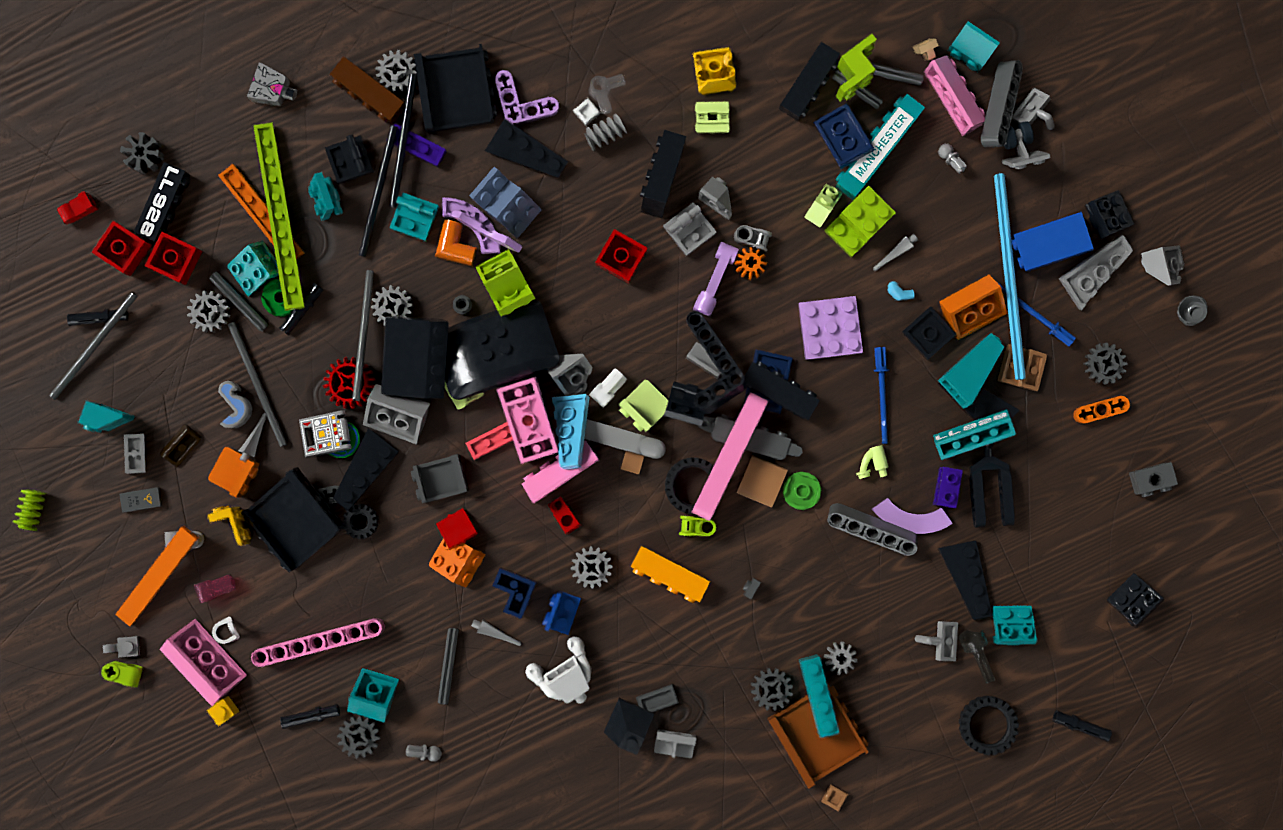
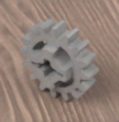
(388, 70)
(400, 302)
(210, 319)
(600, 557)

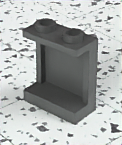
(439, 479)

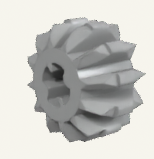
(845, 652)

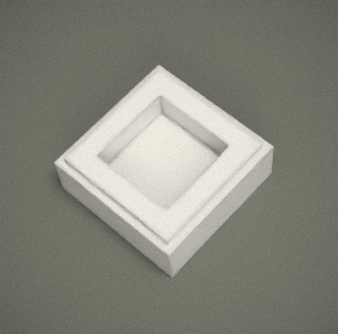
(586, 112)

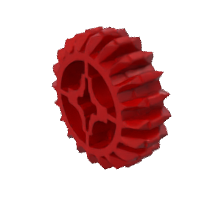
(343, 388)

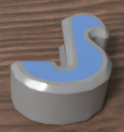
(239, 404)

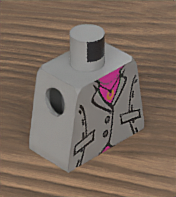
(270, 87)

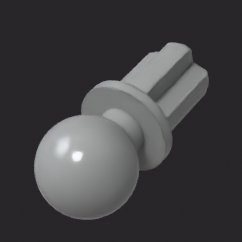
(947, 152)
(432, 753)

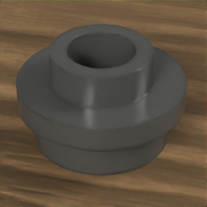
(458, 300)

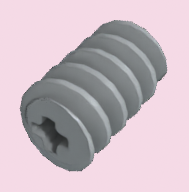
(605, 131)

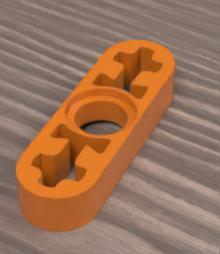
(1089, 418)

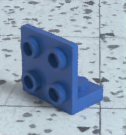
(562, 613)

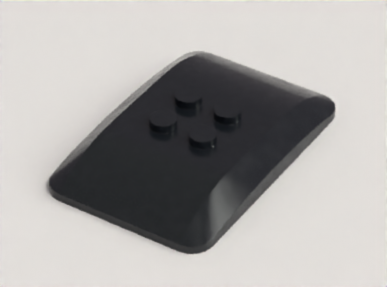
(498, 350)

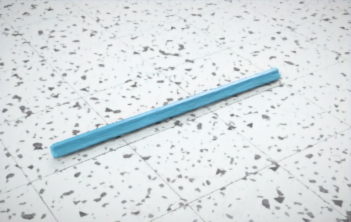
(1009, 274)

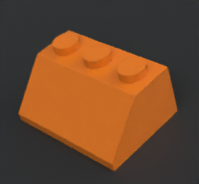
(974, 306)

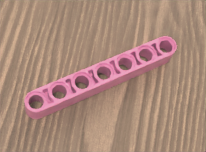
(729, 456)
(309, 645)

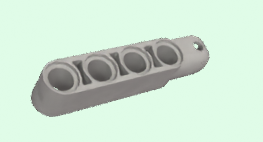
(624, 440)

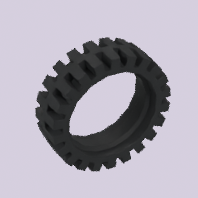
(672, 475)
(1005, 741)

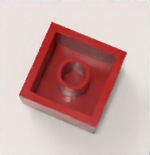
(121, 248)
(621, 256)
(173, 258)

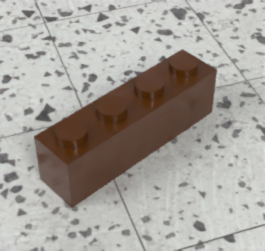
(368, 90)

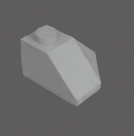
(717, 197)
(1164, 264)
(571, 373)

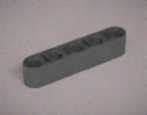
(1001, 103)
(877, 536)

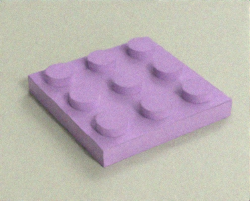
(830, 328)

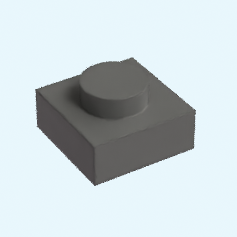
(750, 587)

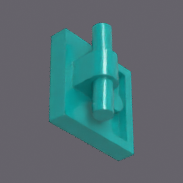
(325, 196)
(414, 216)
(1014, 625)

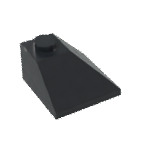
(628, 725)

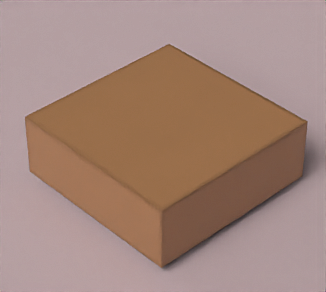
(632, 462)
(834, 797)

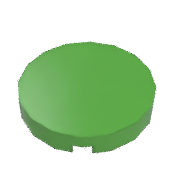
(801, 490)

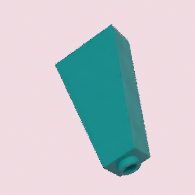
(971, 371)

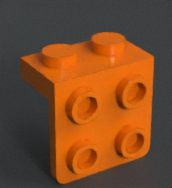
(233, 473)
(458, 563)

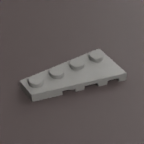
(1090, 274)

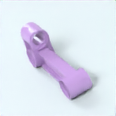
(706, 301)

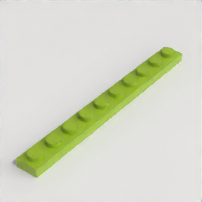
(279, 216)

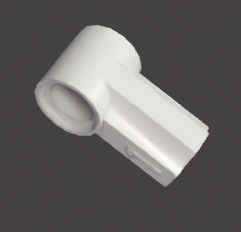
(605, 391)

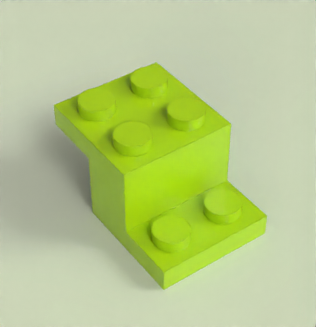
(856, 68)
(860, 221)
(505, 283)

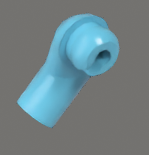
(898, 294)

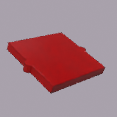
(456, 528)

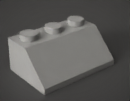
(396, 415)

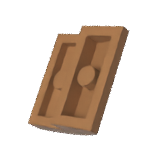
(1034, 366)
(762, 481)

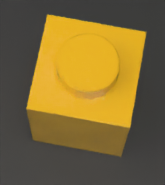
(223, 710)

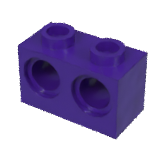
(947, 487)

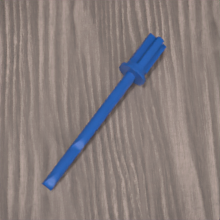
(1056, 329)
(881, 366)

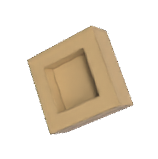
(926, 49)

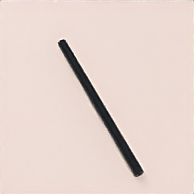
(403, 140)
(378, 190)

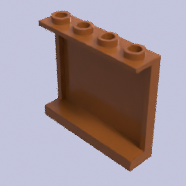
(810, 753)

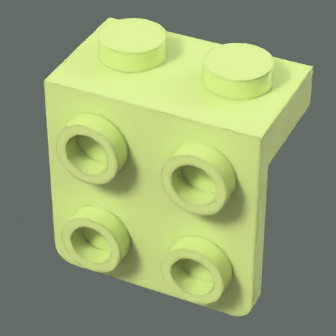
(644, 406)

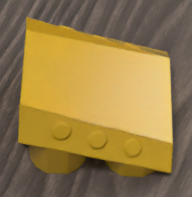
(714, 71)

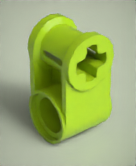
(695, 526)
(125, 673)

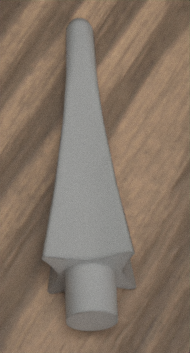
(905, 245)
(249, 447)
(487, 629)

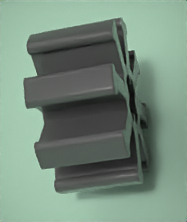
(135, 153)

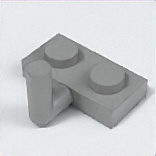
(1032, 108)
(945, 641)

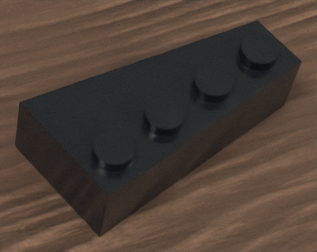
(662, 174)

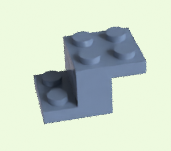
(505, 202)

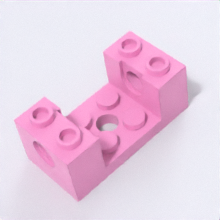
(521, 400)

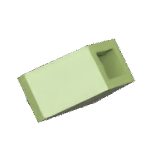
(823, 205)

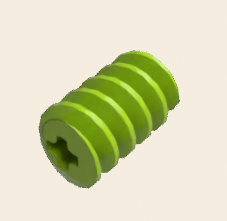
(29, 508)

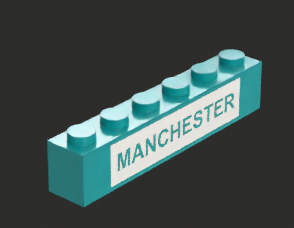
(883, 141)

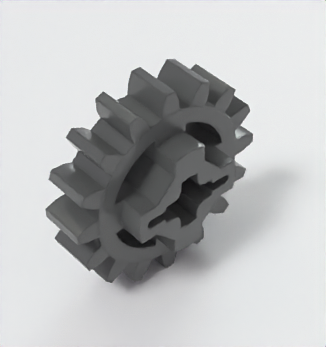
(1101, 370)
(777, 681)
(351, 734)

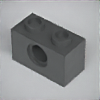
(1165, 479)

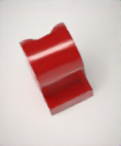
(77, 208)
(564, 515)

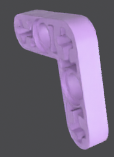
(522, 108)

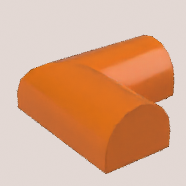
(449, 245)

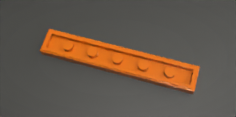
(251, 202)
(157, 576)

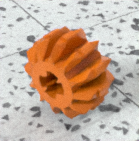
(744, 259)

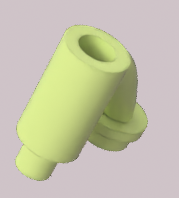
(879, 459)

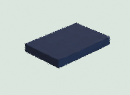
(844, 136)
(773, 362)

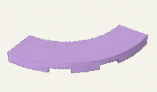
(451, 204)
(492, 235)
(916, 523)

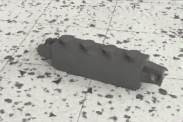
(760, 442)

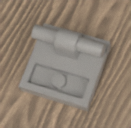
(689, 229)

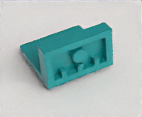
(253, 267)

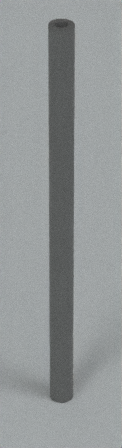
(363, 335)
(93, 345)
(257, 384)

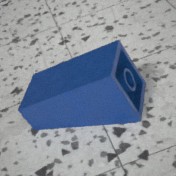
(1052, 242)

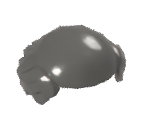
(1192, 310)

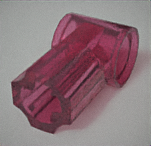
(210, 589)

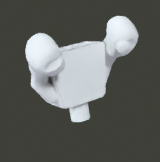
(568, 679)

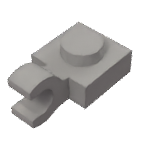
(125, 647)

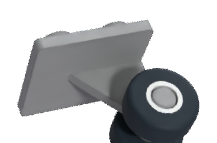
(1019, 138)

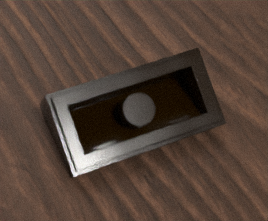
(180, 445)

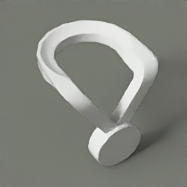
(232, 628)

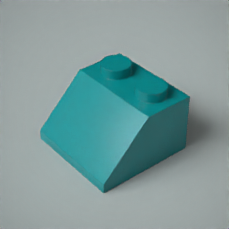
(973, 46)
(102, 417)
(372, 695)

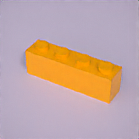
(669, 573)

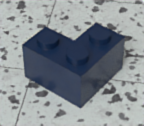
(519, 589)

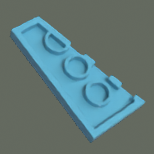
(571, 426)

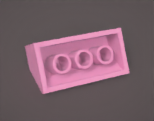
(955, 95)
(553, 476)
(203, 662)

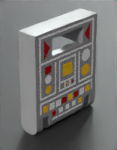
(327, 434)

